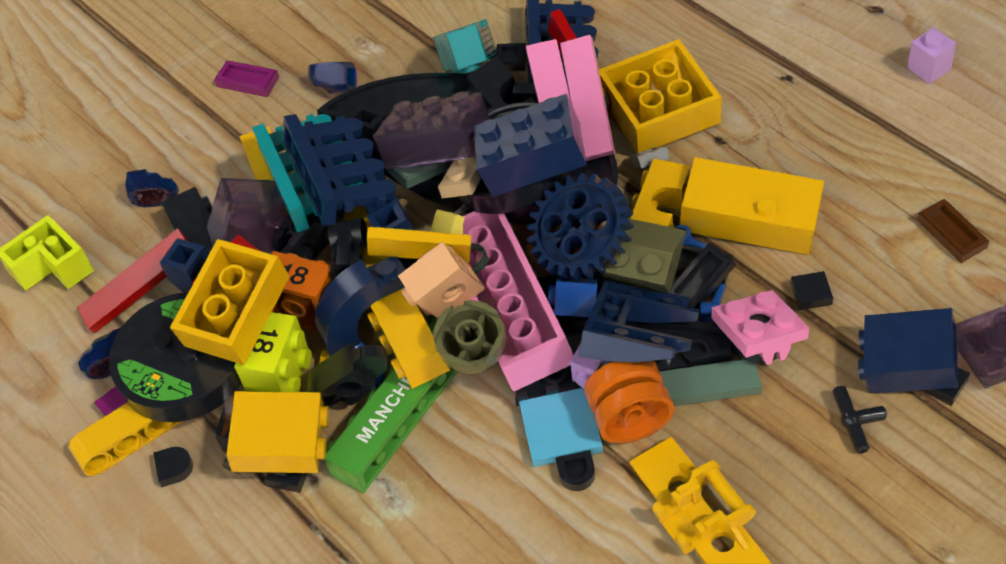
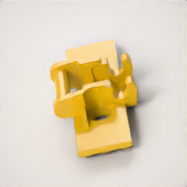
(687, 514)

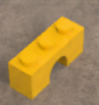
(660, 188)

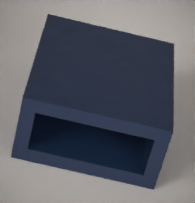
(909, 351)

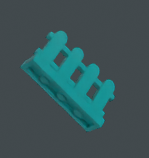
(281, 164)

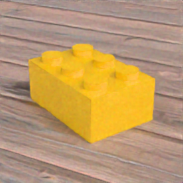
(230, 301)

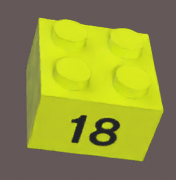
(277, 357)

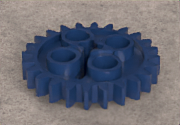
(597, 245)

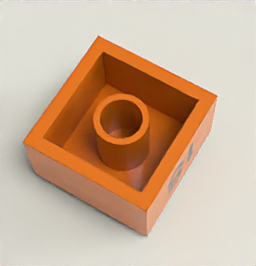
(303, 289)

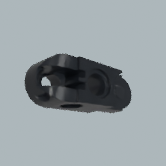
(307, 243)
(348, 374)

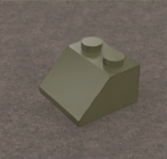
(649, 257)

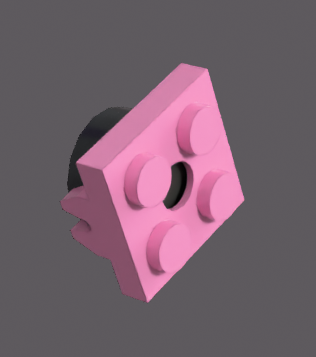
(760, 327)

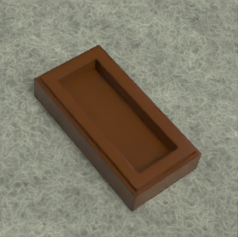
(952, 230)

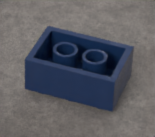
(529, 145)

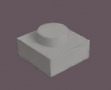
(645, 158)

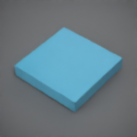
(559, 426)

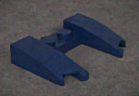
(610, 339)

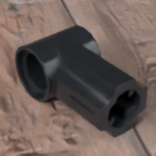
(347, 243)

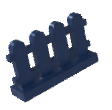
(540, 12)
(320, 180)

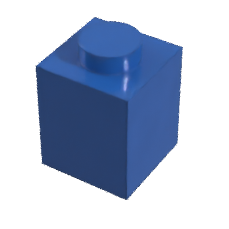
(573, 296)

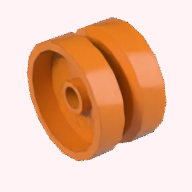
(628, 400)

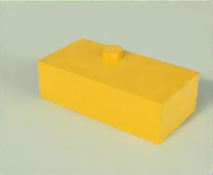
(751, 205)

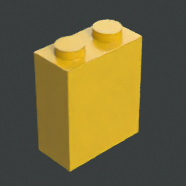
(277, 432)

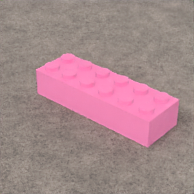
(533, 334)

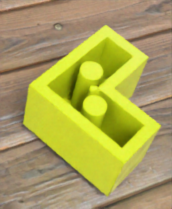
(42, 251)

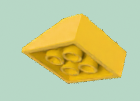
(660, 96)

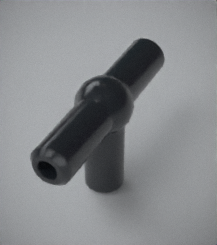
(854, 419)

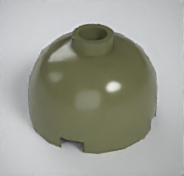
(470, 337)

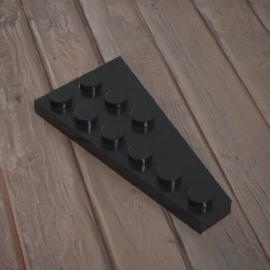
(707, 347)

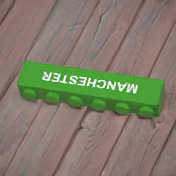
(382, 427)

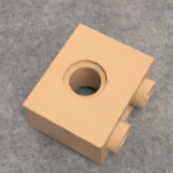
(440, 281)

